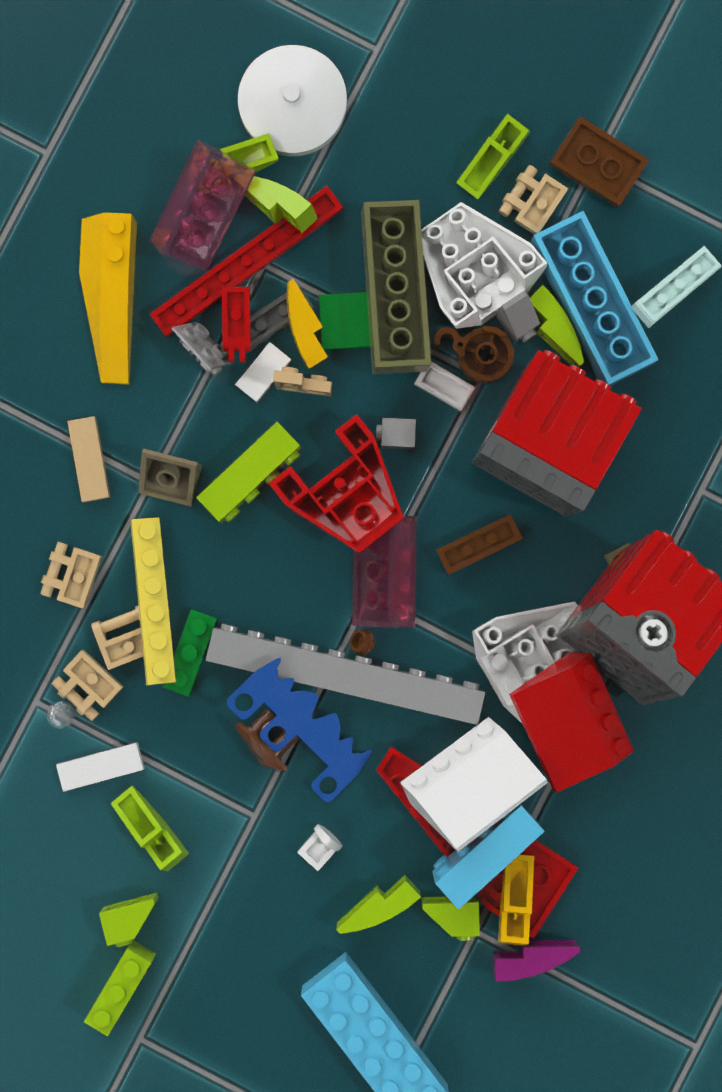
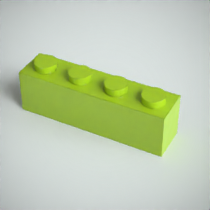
(249, 473)

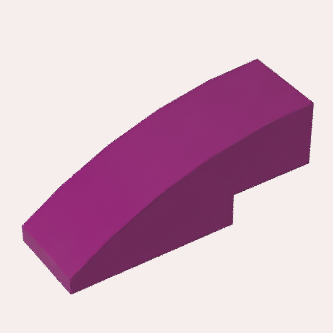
(532, 959)

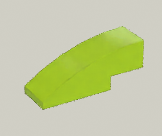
(255, 153)
(493, 156)
(279, 202)
(556, 327)
(149, 829)
(379, 906)

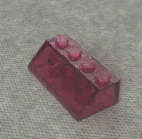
(202, 206)
(386, 579)

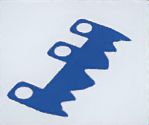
(295, 716)

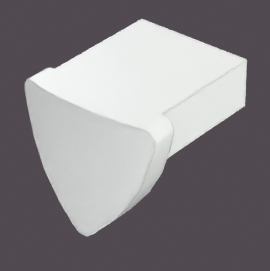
(319, 847)

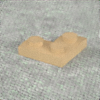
(291, 380)

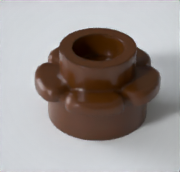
(362, 642)

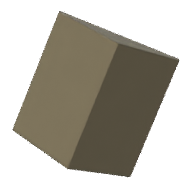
(168, 477)

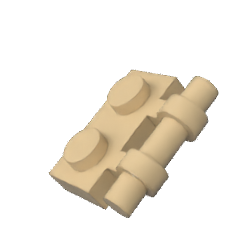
(541, 203)
(78, 576)
(91, 678)

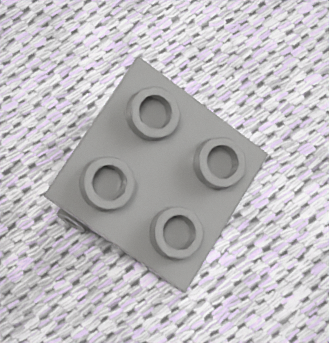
(197, 341)

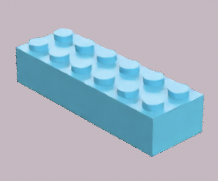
(593, 300)
(369, 1030)

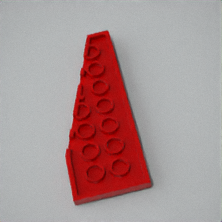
(551, 870)

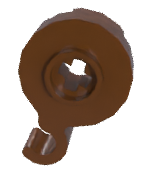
(467, 350)

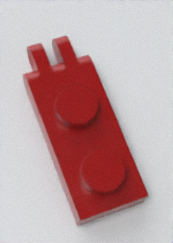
(236, 322)

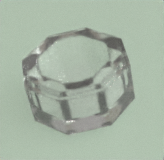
(60, 714)

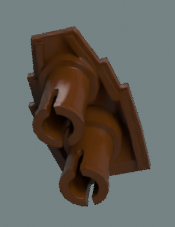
(263, 753)

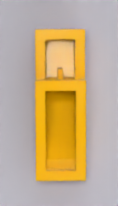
(303, 325)
(516, 901)

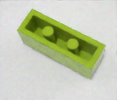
(120, 988)

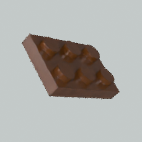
(598, 162)

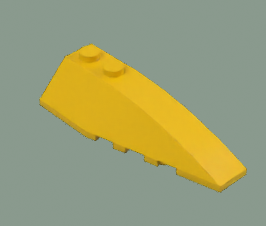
(108, 290)

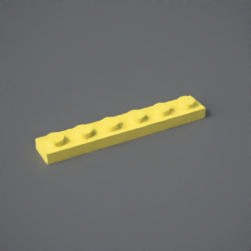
(152, 601)

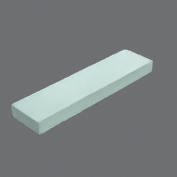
(676, 286)

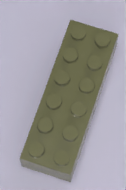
(395, 287)

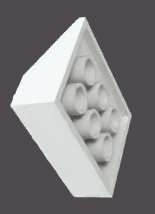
(473, 784)

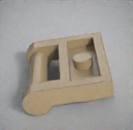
(121, 648)

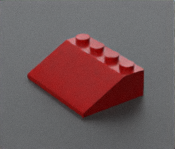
(571, 721)

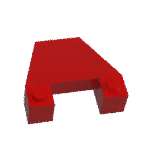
(354, 499)

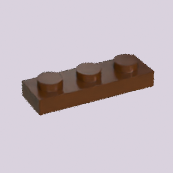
(479, 544)

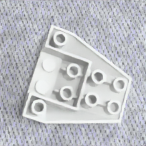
(477, 265)
(520, 647)

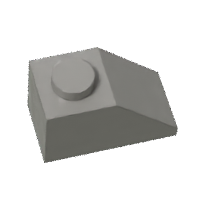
(519, 318)

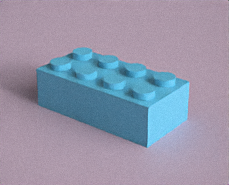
(486, 856)

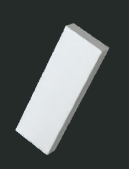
(100, 766)

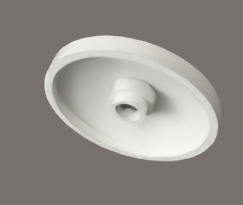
(293, 98)

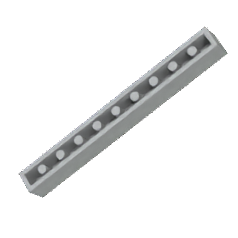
(348, 675)

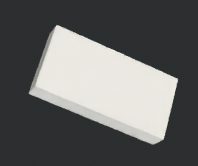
(261, 372)
(445, 386)

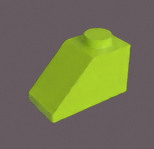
(124, 919)
(457, 923)

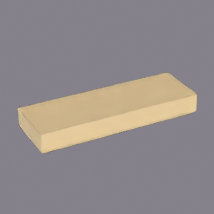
(88, 459)

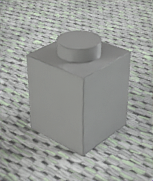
(396, 433)

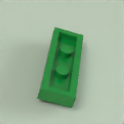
(191, 651)

